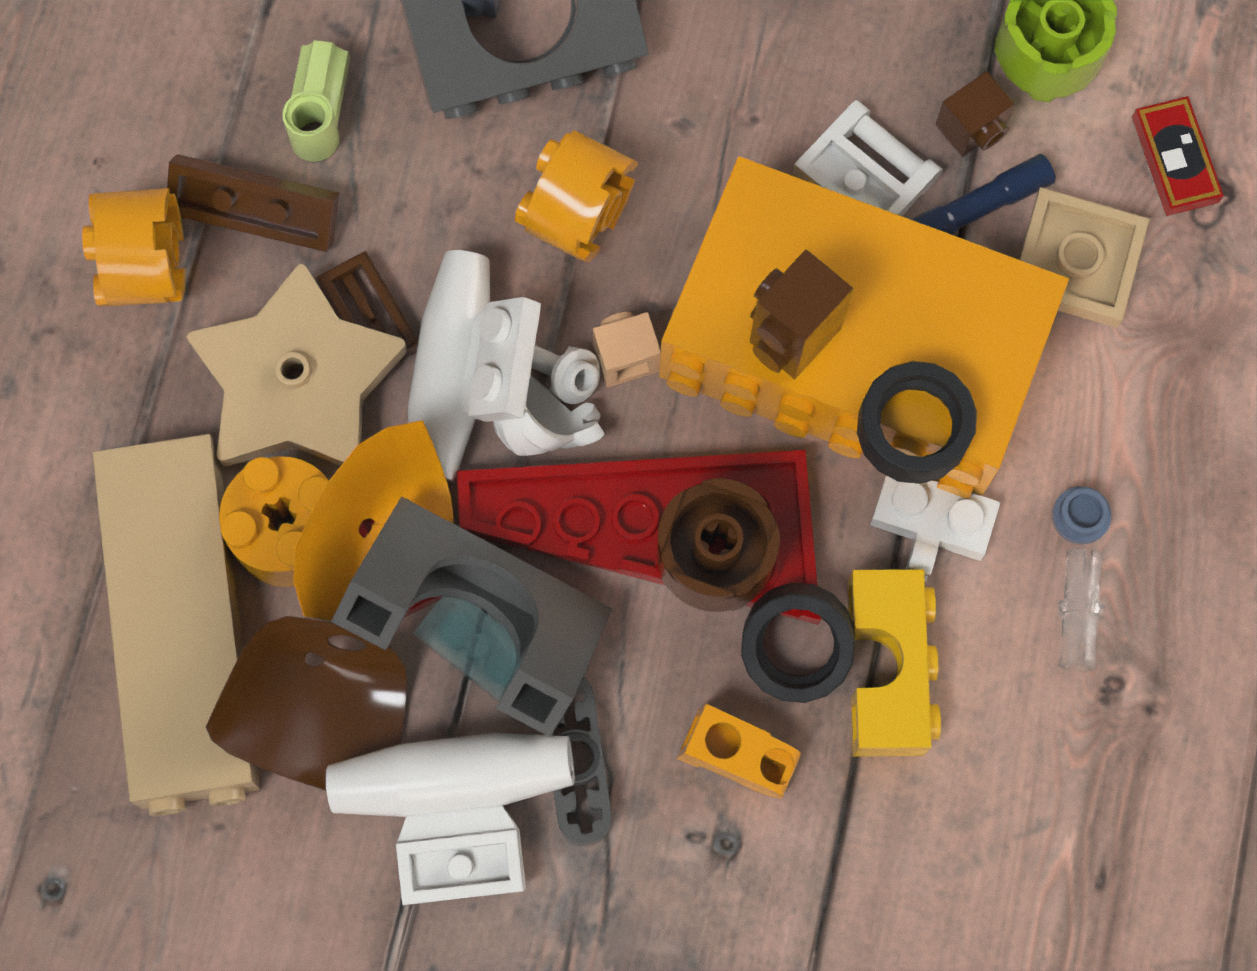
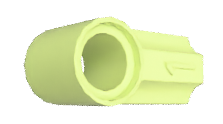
(317, 98)

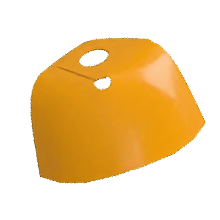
(365, 486)

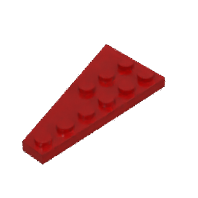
(613, 510)

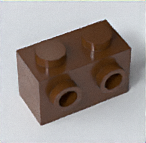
(797, 314)

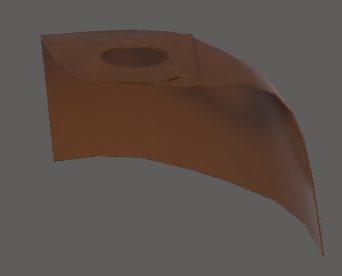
(304, 715)

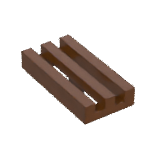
(344, 272)

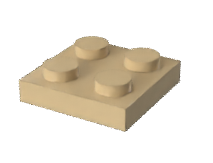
(1089, 246)

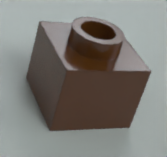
(975, 115)

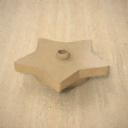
(309, 413)

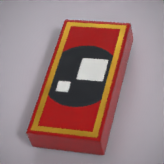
(1177, 156)

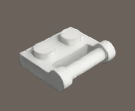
(846, 169)

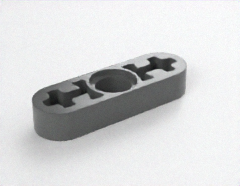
(598, 800)

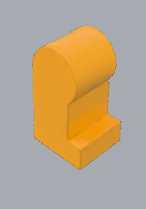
(739, 752)

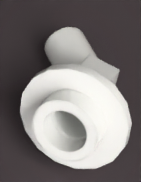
(572, 374)

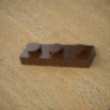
(253, 202)

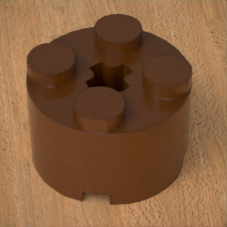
(690, 525)

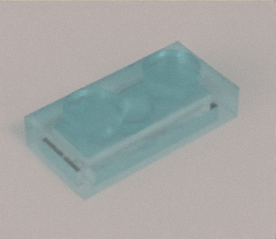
(470, 643)

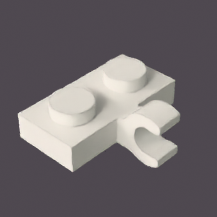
(935, 521)

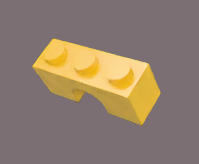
(894, 612)

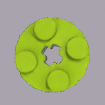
(1055, 44)

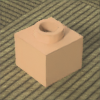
(626, 348)

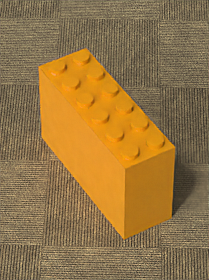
(911, 300)

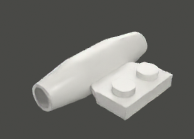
(470, 356)
(453, 799)

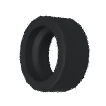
(919, 377)
(792, 686)

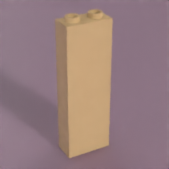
(170, 619)

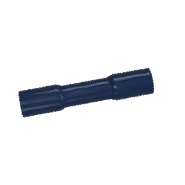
(1004, 190)

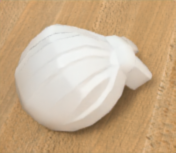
(549, 424)

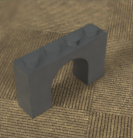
(461, 71)
(431, 557)

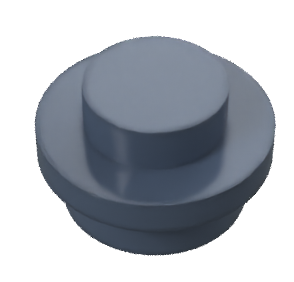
(1081, 515)

